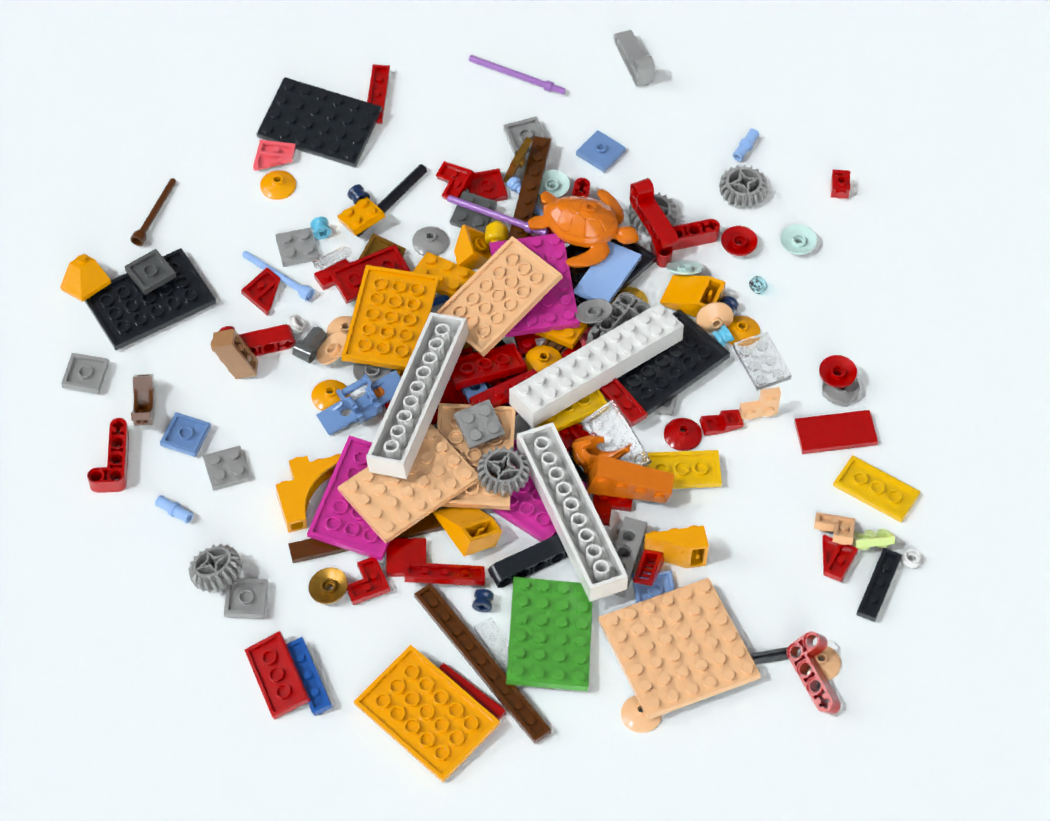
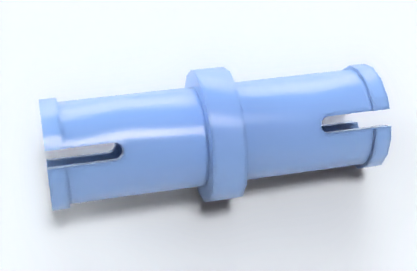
(745, 144)
(174, 509)

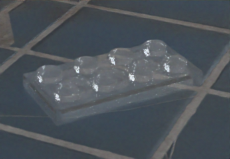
(617, 432)

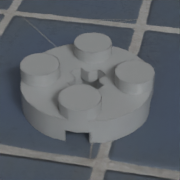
(841, 397)

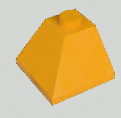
(471, 248)
(84, 278)

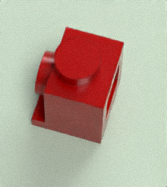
(840, 184)

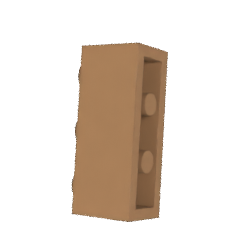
(234, 354)

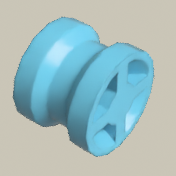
(320, 228)
(723, 335)

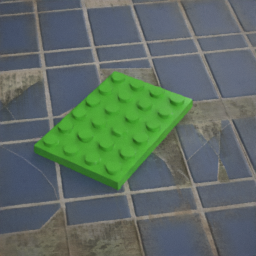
(549, 635)

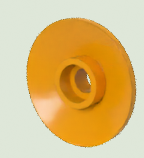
(278, 190)
(749, 325)
(534, 357)
(321, 397)

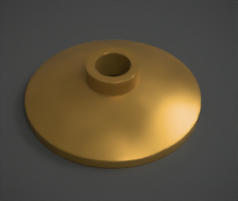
(325, 579)

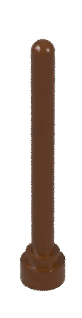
(139, 237)

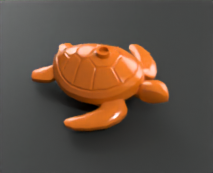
(585, 224)

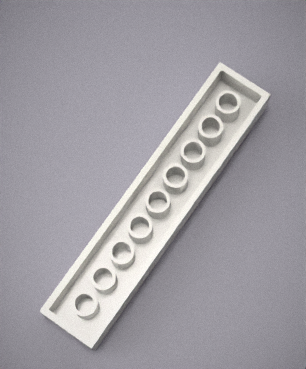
(595, 364)
(417, 396)
(572, 512)

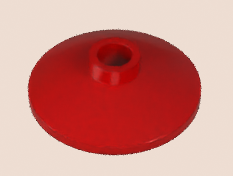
(739, 240)
(838, 365)
(682, 440)

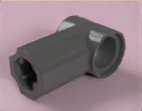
(307, 349)

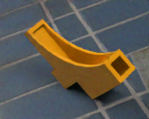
(296, 493)

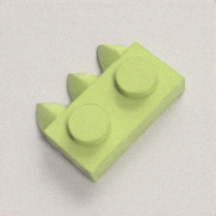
(870, 538)

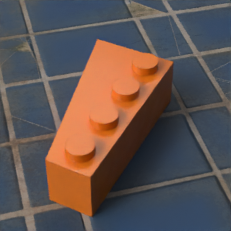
(629, 480)

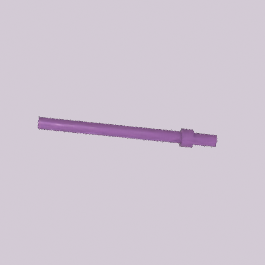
(546, 85)
(494, 214)

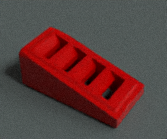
(653, 557)

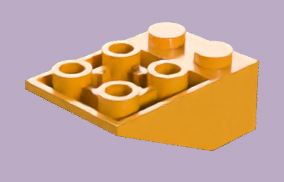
(692, 293)
(469, 528)
(681, 546)

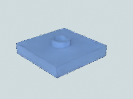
(600, 151)
(185, 434)

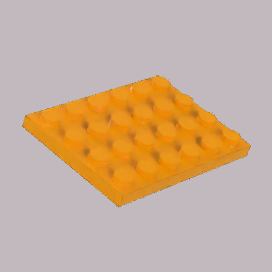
(389, 316)
(426, 713)

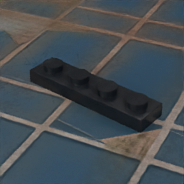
(879, 584)

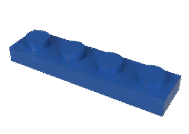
(312, 681)

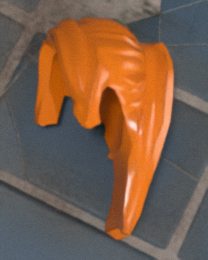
(586, 452)

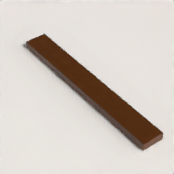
(313, 549)

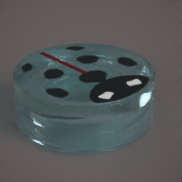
(758, 285)

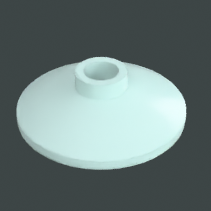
(555, 183)
(798, 233)
(684, 267)

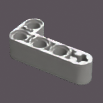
(638, 65)
(624, 307)

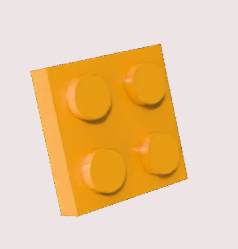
(361, 216)

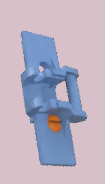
(363, 408)

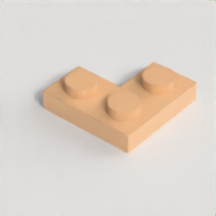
(765, 406)
(840, 526)

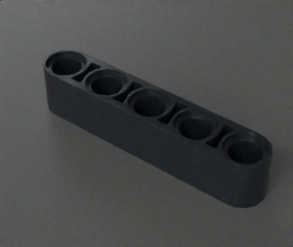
(528, 561)

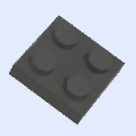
(471, 218)
(150, 271)

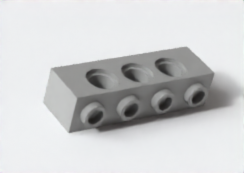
(633, 530)

